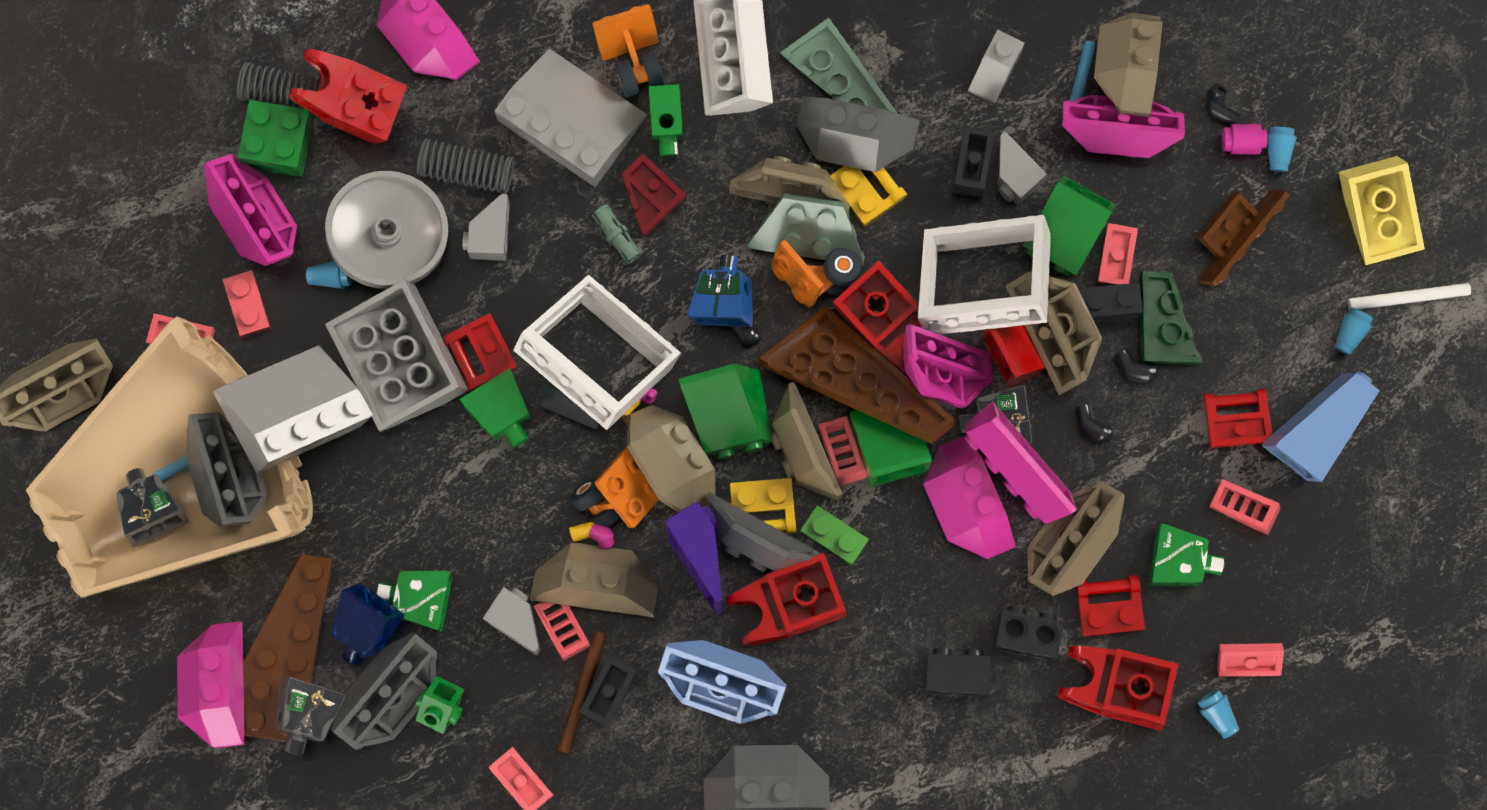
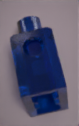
(364, 622)

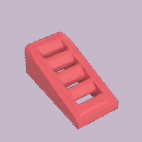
(847, 474)
(1261, 501)
(573, 648)

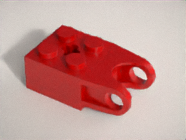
(341, 94)
(885, 328)
(779, 602)
(1112, 684)

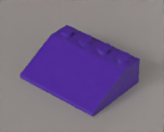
(694, 541)

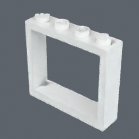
(985, 313)
(569, 377)

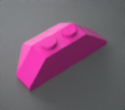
(426, 38)
(1106, 131)
(249, 210)
(945, 367)
(967, 501)
(213, 685)

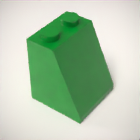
(1075, 223)
(728, 410)
(887, 451)

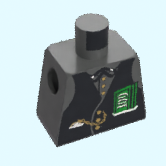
(1011, 403)
(147, 508)
(305, 712)

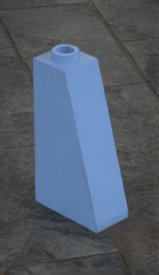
(1323, 426)

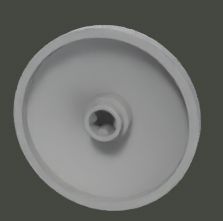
(386, 229)

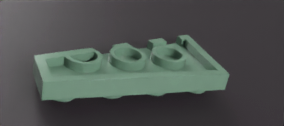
(835, 67)

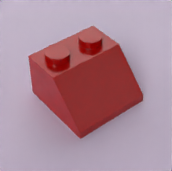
(1013, 354)

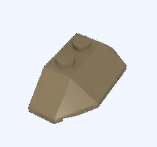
(1129, 61)
(777, 176)
(1069, 336)
(55, 387)
(801, 447)
(670, 457)
(1073, 545)
(596, 580)

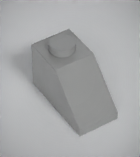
(996, 67)
(1016, 171)
(489, 232)
(514, 618)

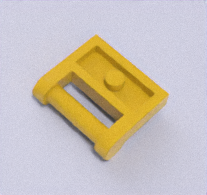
(861, 195)
(767, 497)

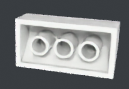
(733, 55)

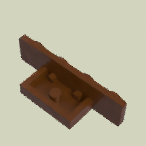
(1234, 230)

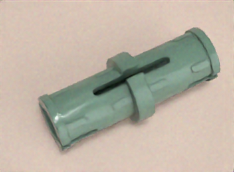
(617, 234)

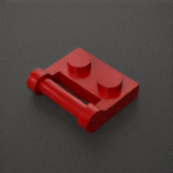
(488, 346)
(1237, 428)
(1110, 616)

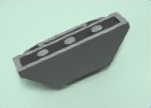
(855, 133)
(222, 472)
(755, 538)
(386, 693)
(766, 780)

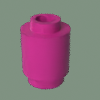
(1244, 138)

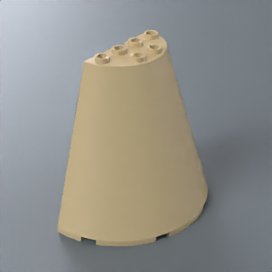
(146, 428)

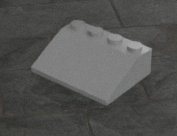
(570, 116)
(396, 356)
(292, 407)

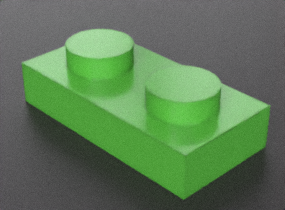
(834, 535)

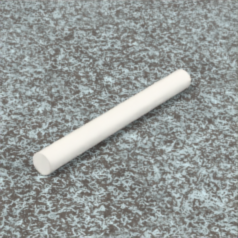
(1410, 296)

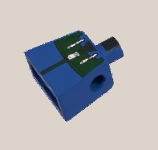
(723, 296)

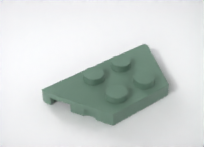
(809, 227)

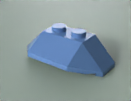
(721, 681)

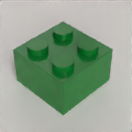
(276, 138)

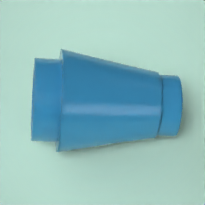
(1280, 147)
(328, 275)
(1352, 330)
(1219, 713)

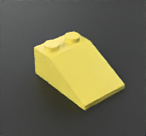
(1382, 209)

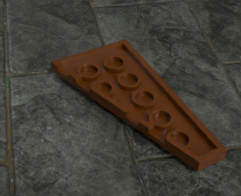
(846, 368)
(285, 644)

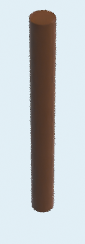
(581, 692)

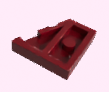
(650, 193)

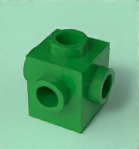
(436, 710)

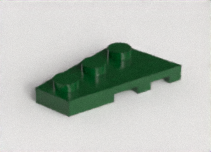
(1163, 325)

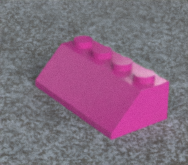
(1020, 465)

